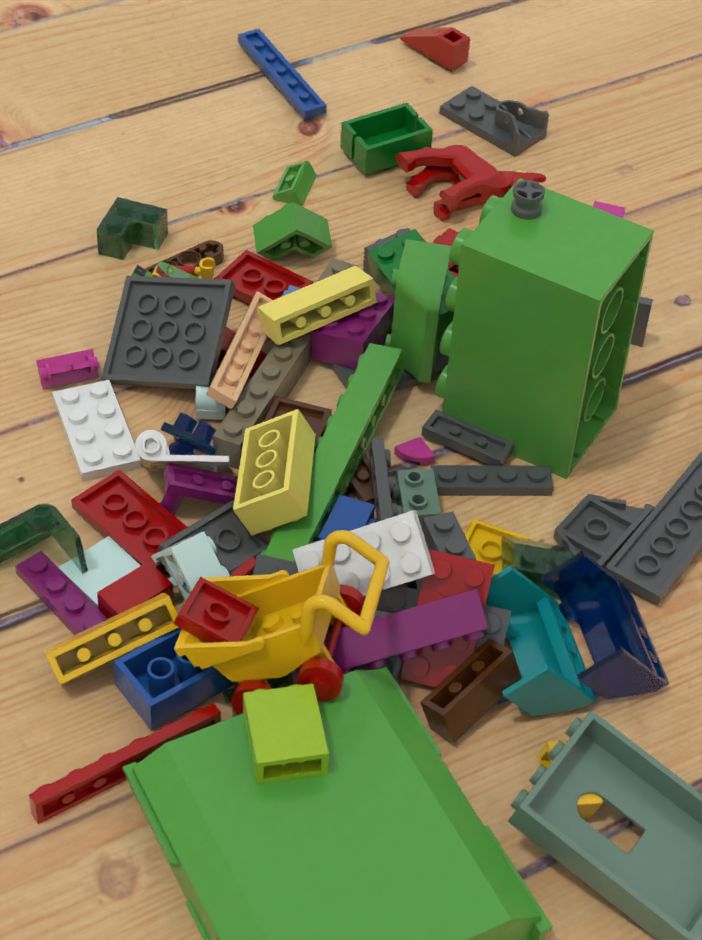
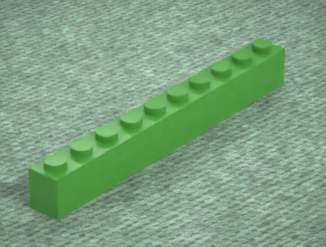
(342, 445)

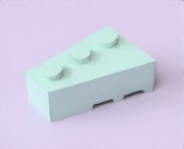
(189, 561)

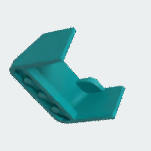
(541, 647)

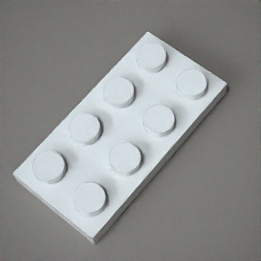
(96, 430)
(396, 538)

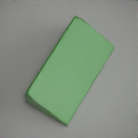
(295, 183)

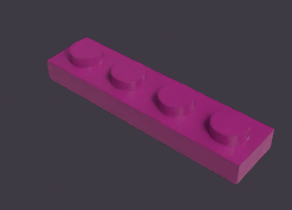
(59, 593)

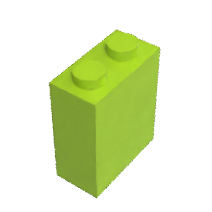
(285, 733)

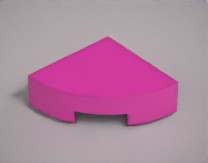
(416, 451)

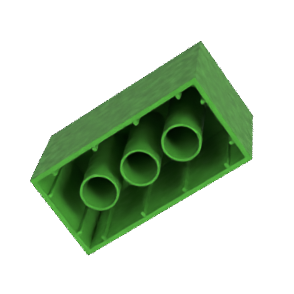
(542, 325)

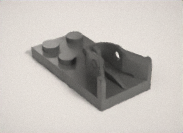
(496, 120)

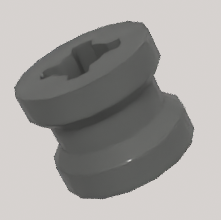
(527, 199)

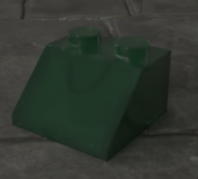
(533, 558)

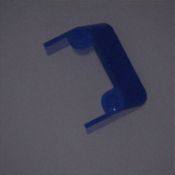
(611, 627)

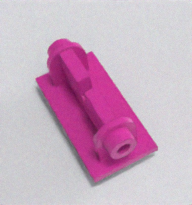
(67, 368)

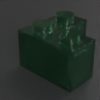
(131, 224)

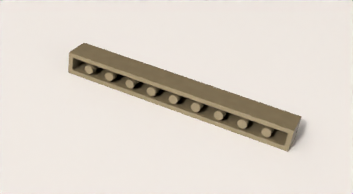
(273, 378)

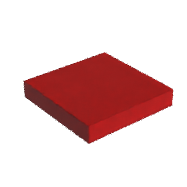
(215, 614)

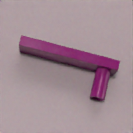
(196, 484)

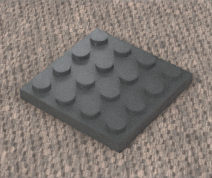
(168, 332)

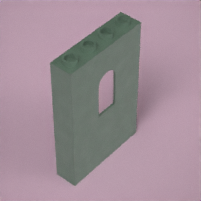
(663, 872)

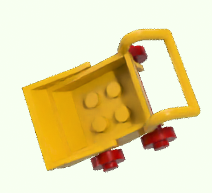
(292, 624)

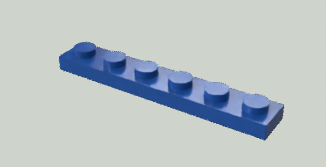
(282, 74)

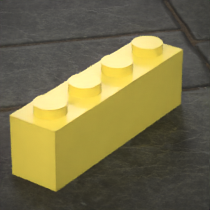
(317, 305)

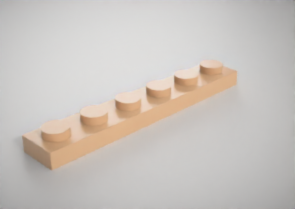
(240, 356)

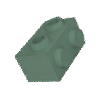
(416, 491)

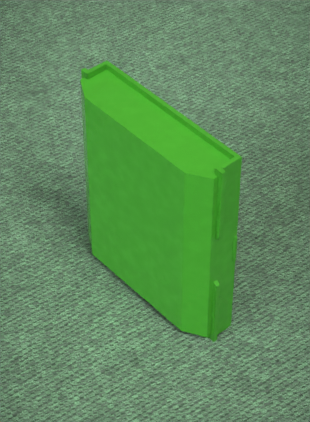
(339, 855)

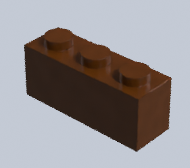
(470, 690)

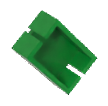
(381, 135)

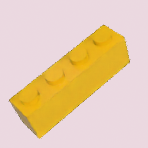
(111, 638)

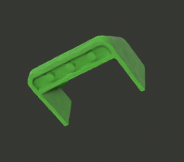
(418, 305)

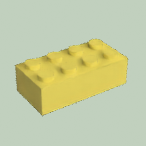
(275, 472)

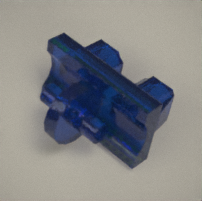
(187, 441)

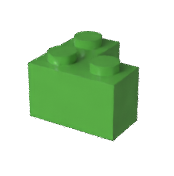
(292, 230)

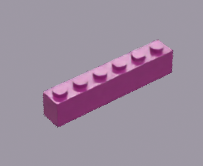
(410, 630)

